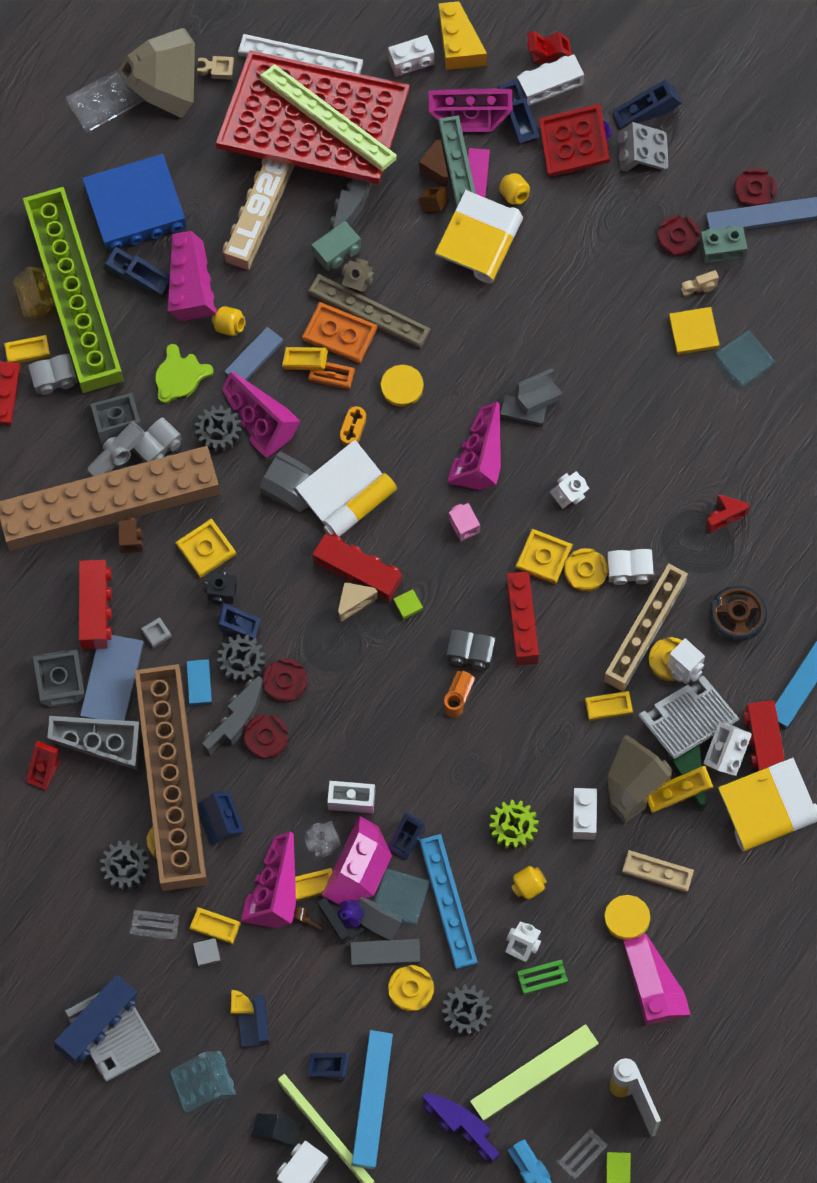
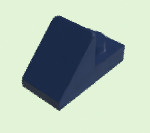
(237, 621)
(328, 1065)

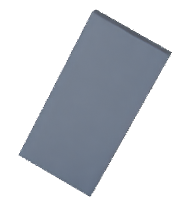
(112, 679)

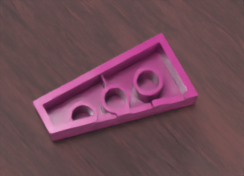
(189, 280)

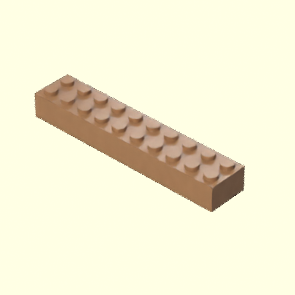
(108, 498)
(170, 778)

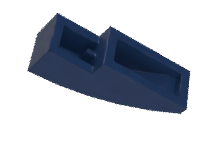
(521, 116)
(136, 272)

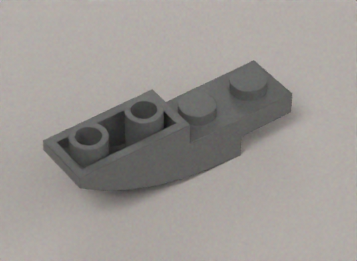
(350, 202)
(241, 711)

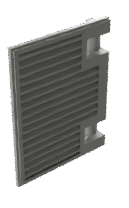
(688, 717)
(125, 1044)

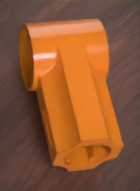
(458, 693)

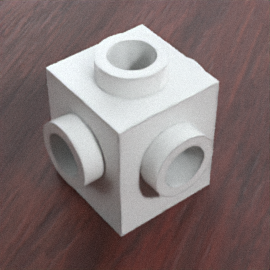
(569, 489)
(523, 941)

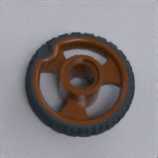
(753, 602)

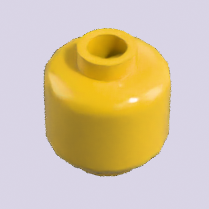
(514, 189)
(228, 321)
(528, 882)

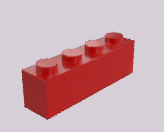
(356, 566)
(94, 604)
(522, 618)
(765, 735)

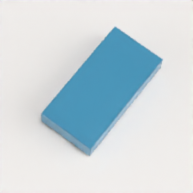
(199, 682)

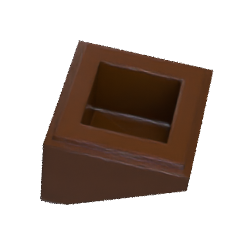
(433, 199)

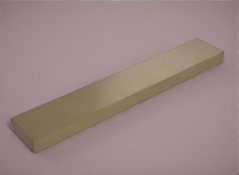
(369, 310)

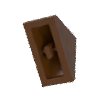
(434, 164)

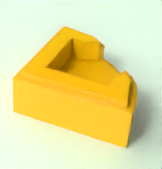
(240, 1003)

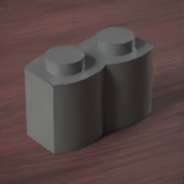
(470, 649)

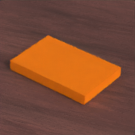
(339, 332)

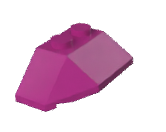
(477, 108)
(359, 865)

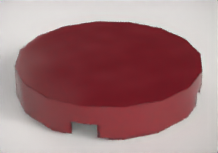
(755, 187)
(678, 235)
(284, 680)
(266, 736)

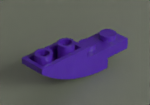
(455, 1117)

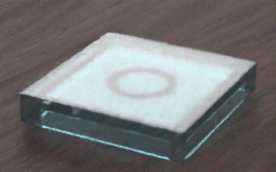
(745, 358)
(402, 895)

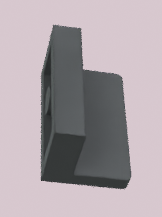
(537, 392)

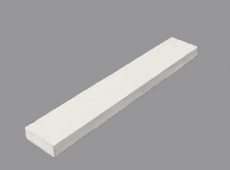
(299, 53)

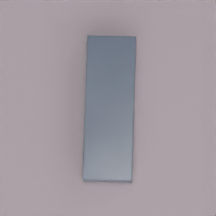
(255, 354)

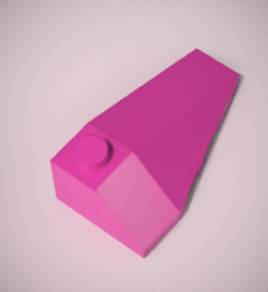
(264, 418)
(481, 454)
(275, 891)
(655, 985)

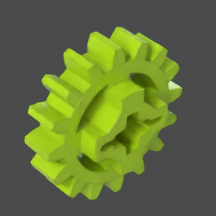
(505, 828)

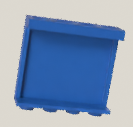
(135, 202)

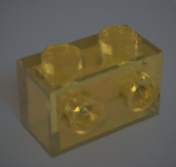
(33, 292)

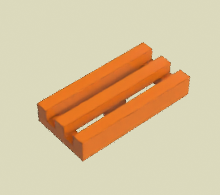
(331, 382)

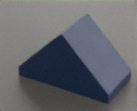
(407, 836)

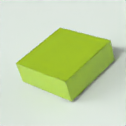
(408, 604)

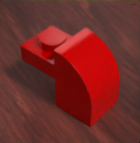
(548, 48)

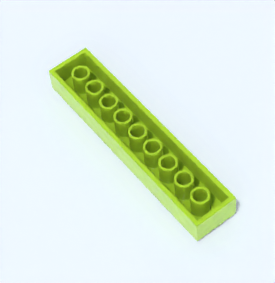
(73, 290)

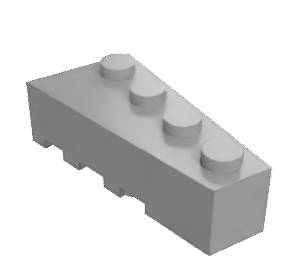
(102, 738)

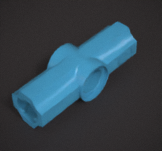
(530, 1168)

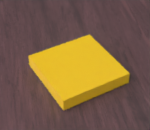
(694, 331)
(205, 548)
(544, 556)

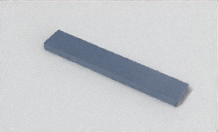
(765, 214)

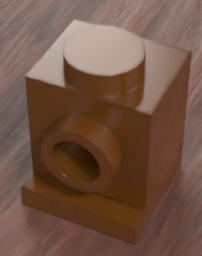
(130, 536)

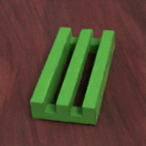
(544, 967)

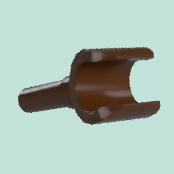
(300, 917)

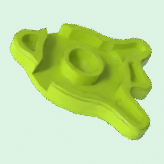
(179, 375)

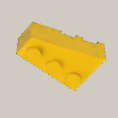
(459, 40)

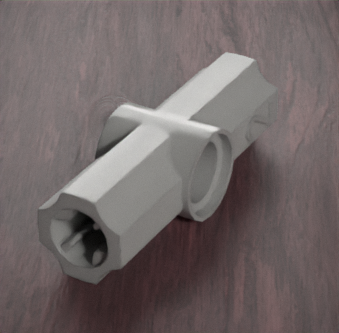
(117, 450)

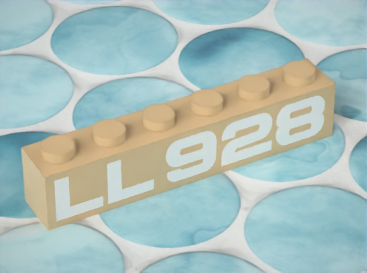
(256, 213)
(645, 627)

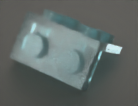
(202, 1080)

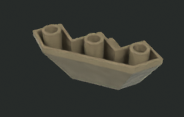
(163, 71)
(634, 778)

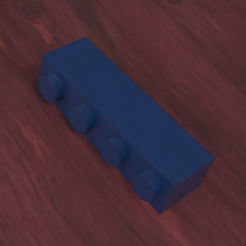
(95, 1020)

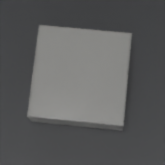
(156, 632)
(206, 952)

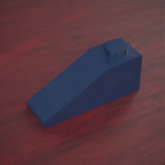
(648, 105)

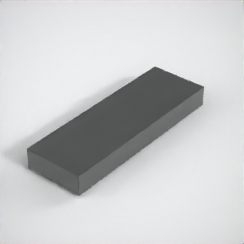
(385, 952)

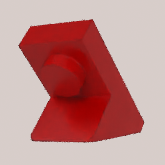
(730, 511)
(42, 765)

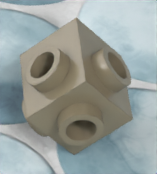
(350, 274)

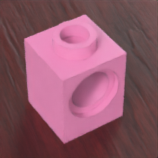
(464, 521)

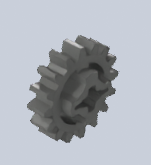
(222, 420)
(234, 663)
(126, 856)
(475, 1006)

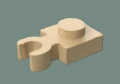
(219, 67)
(704, 282)

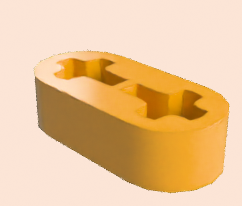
(348, 425)

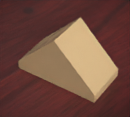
(355, 598)

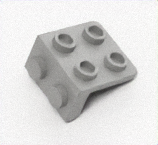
(642, 146)

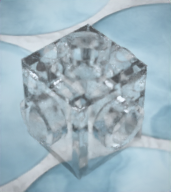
(322, 839)

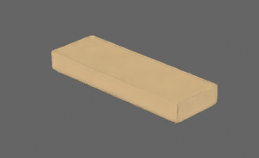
(657, 871)

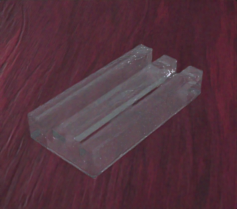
(152, 915)
(596, 1140)

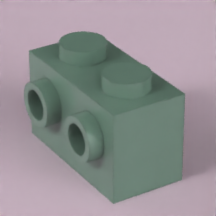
(723, 244)
(336, 246)

